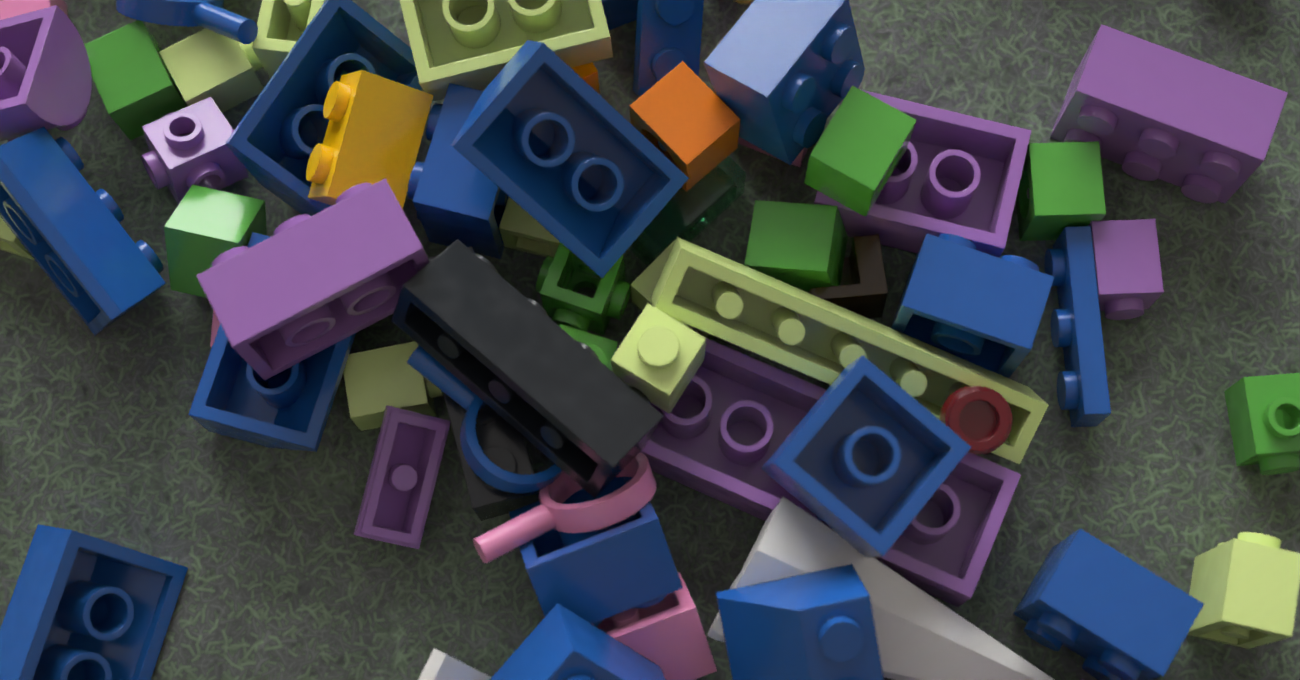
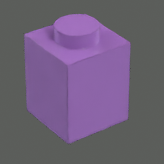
(1126, 266)

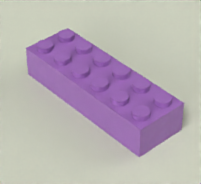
(743, 412)

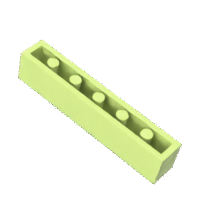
(824, 337)

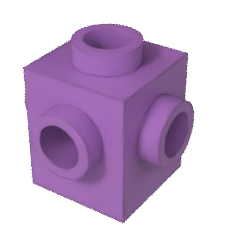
(191, 149)

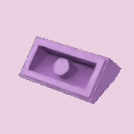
(402, 477)

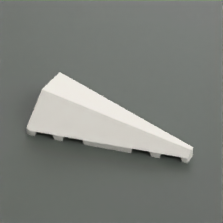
(913, 630)

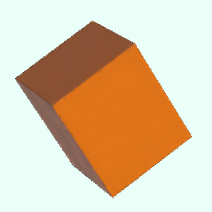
(686, 123)

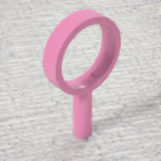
(571, 517)

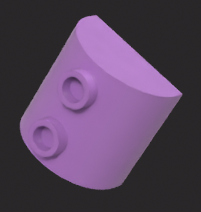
(42, 73)

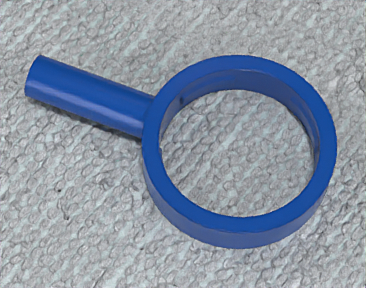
(191, 13)
(475, 457)

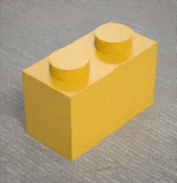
(369, 136)

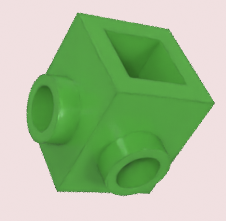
(565, 275)

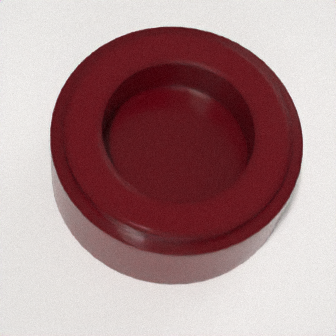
(978, 417)

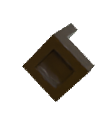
(862, 280)

